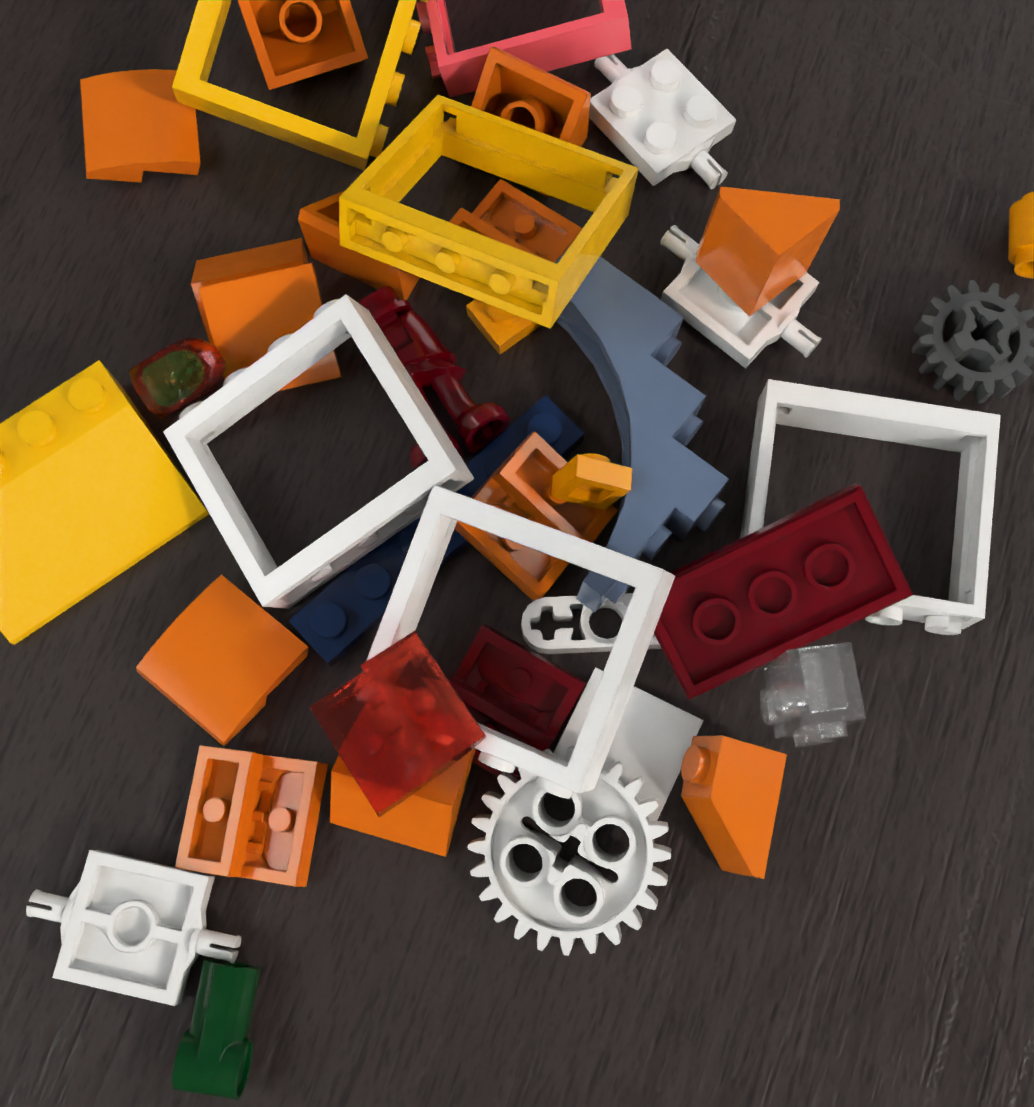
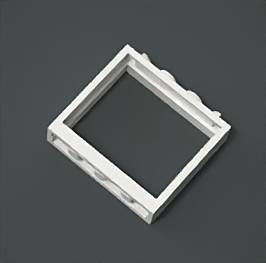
(904, 422)
(368, 526)
(623, 665)

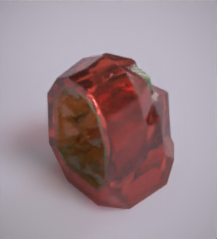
(177, 375)

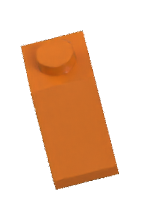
(733, 799)

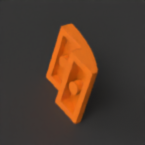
(136, 126)
(519, 222)
(259, 309)
(524, 489)
(222, 659)
(252, 816)

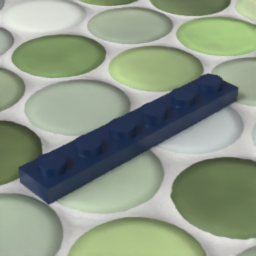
(361, 594)

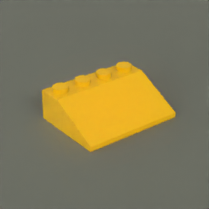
(81, 498)

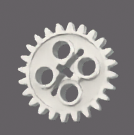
(540, 897)

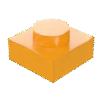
(498, 326)
(591, 481)

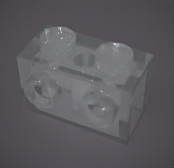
(812, 694)

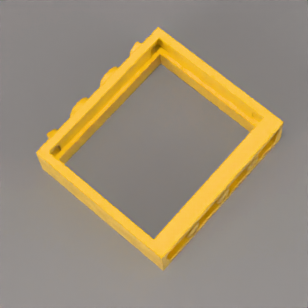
(194, 91)
(465, 260)

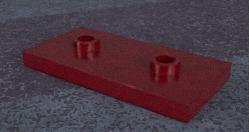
(778, 591)

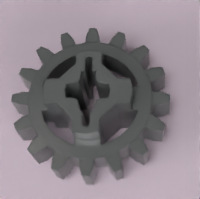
(976, 341)

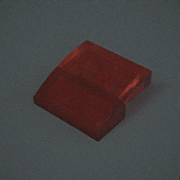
(397, 723)

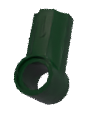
(216, 1049)

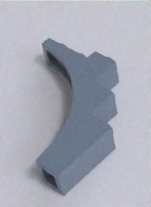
(630, 343)

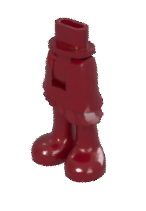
(434, 368)

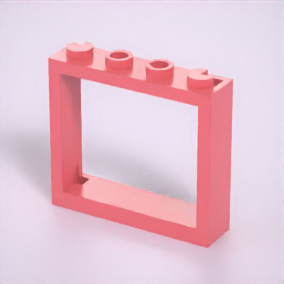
(544, 48)

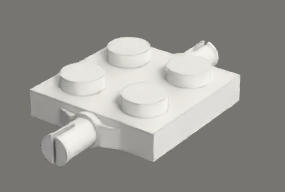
(661, 118)
(722, 320)
(133, 927)

